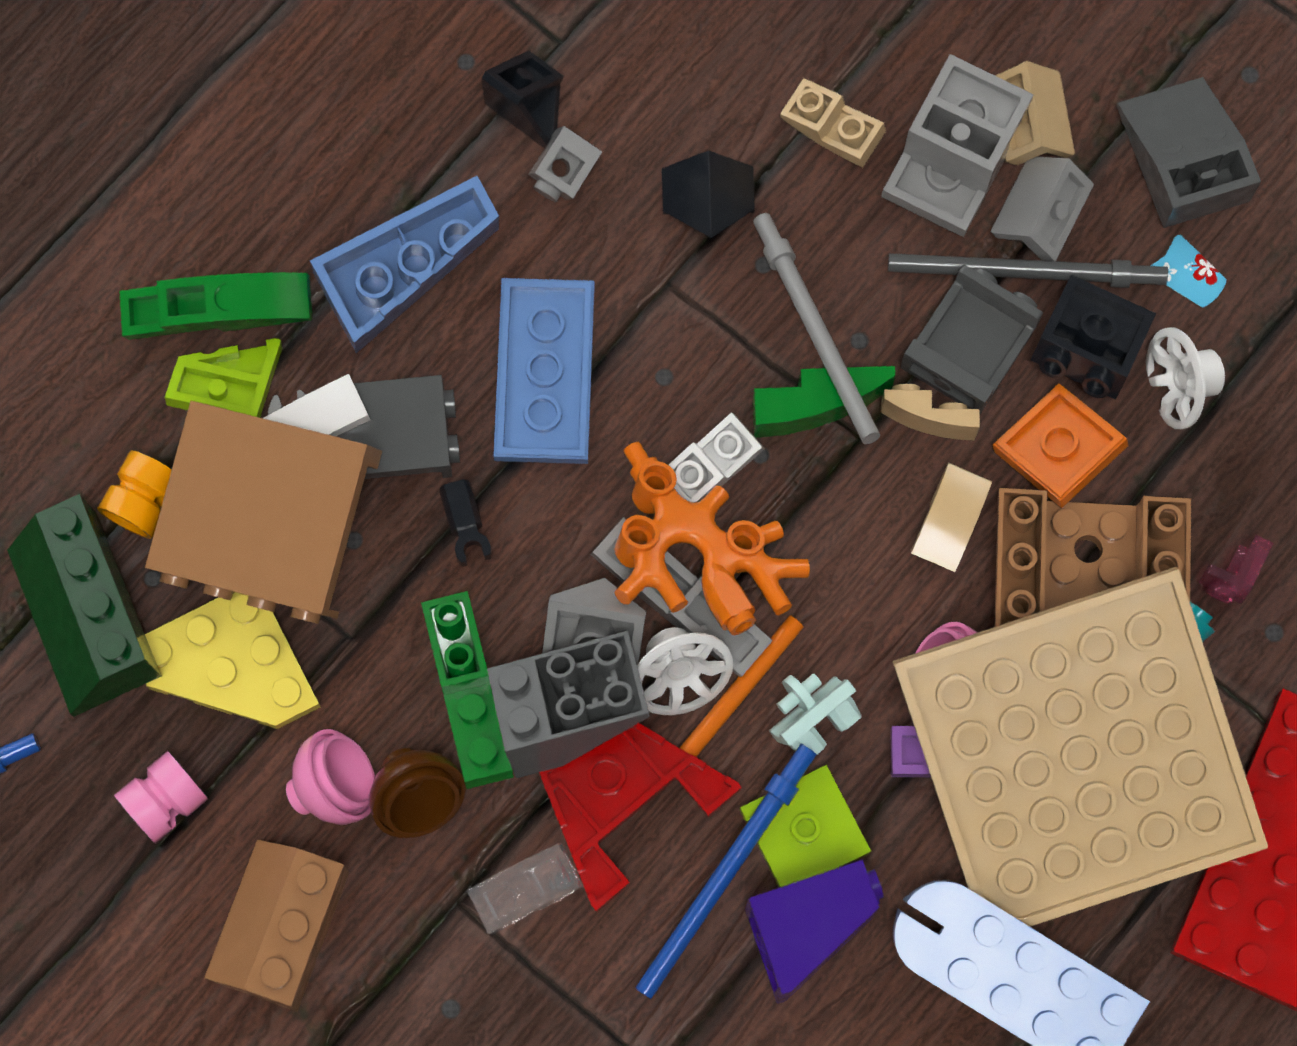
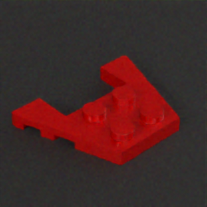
(612, 784)

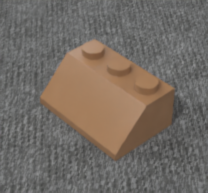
(277, 923)

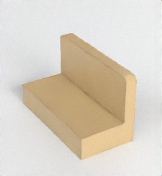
(1046, 121)

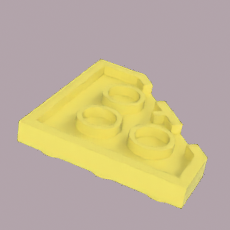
(232, 663)

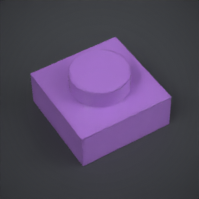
(906, 753)

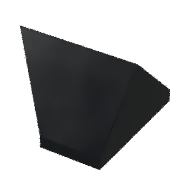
(525, 95)
(708, 191)

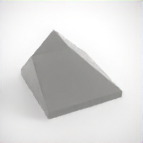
(590, 614)

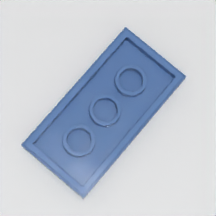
(544, 371)

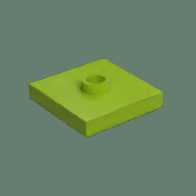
(811, 832)

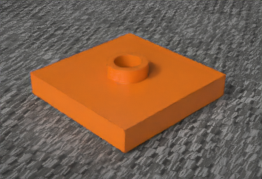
(1060, 445)

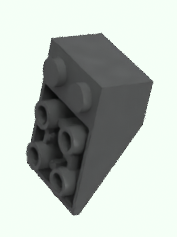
(1189, 152)
(566, 702)

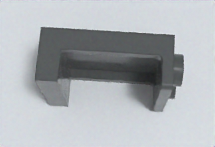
(972, 338)
(408, 426)

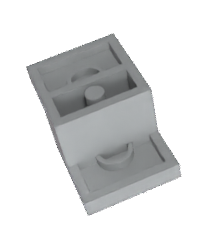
(957, 145)

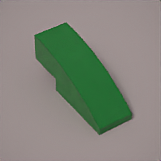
(814, 400)

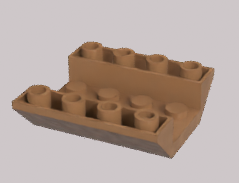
(1039, 559)

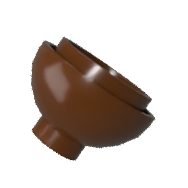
(415, 793)

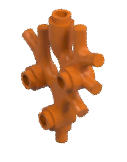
(676, 520)

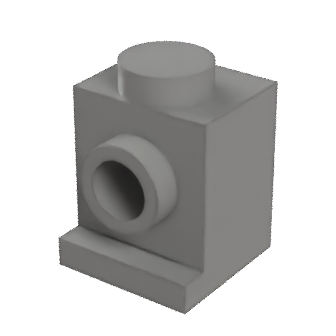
(579, 160)

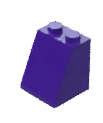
(810, 922)

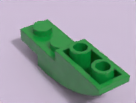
(215, 302)
(466, 689)

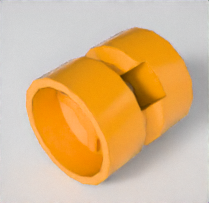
(139, 496)

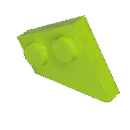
(225, 378)

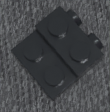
(1092, 338)

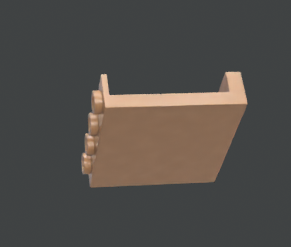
(259, 510)

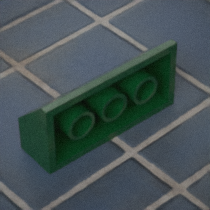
(81, 606)

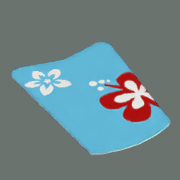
(1191, 273)

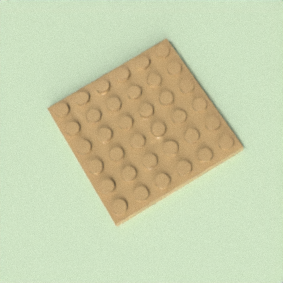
(1082, 751)

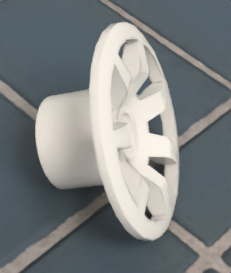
(1187, 376)
(678, 664)

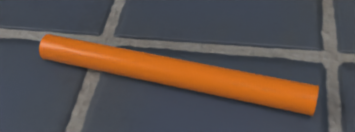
(741, 688)

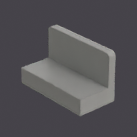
(1043, 205)

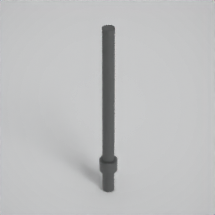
(1118, 273)

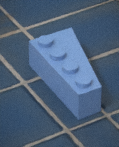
(397, 262)

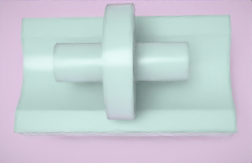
(830, 700)

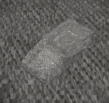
(525, 888)

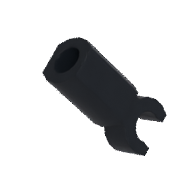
(463, 518)

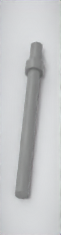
(781, 258)

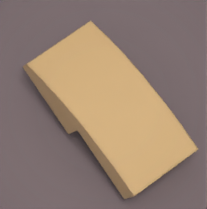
(831, 123)
(914, 409)
(951, 517)

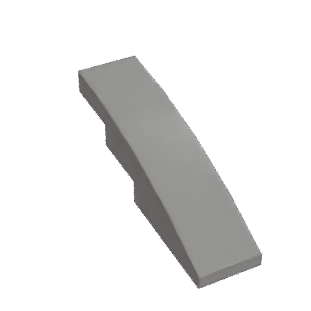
(696, 615)

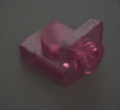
(1246, 567)

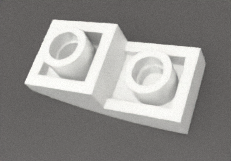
(714, 458)

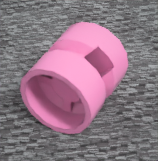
(161, 797)

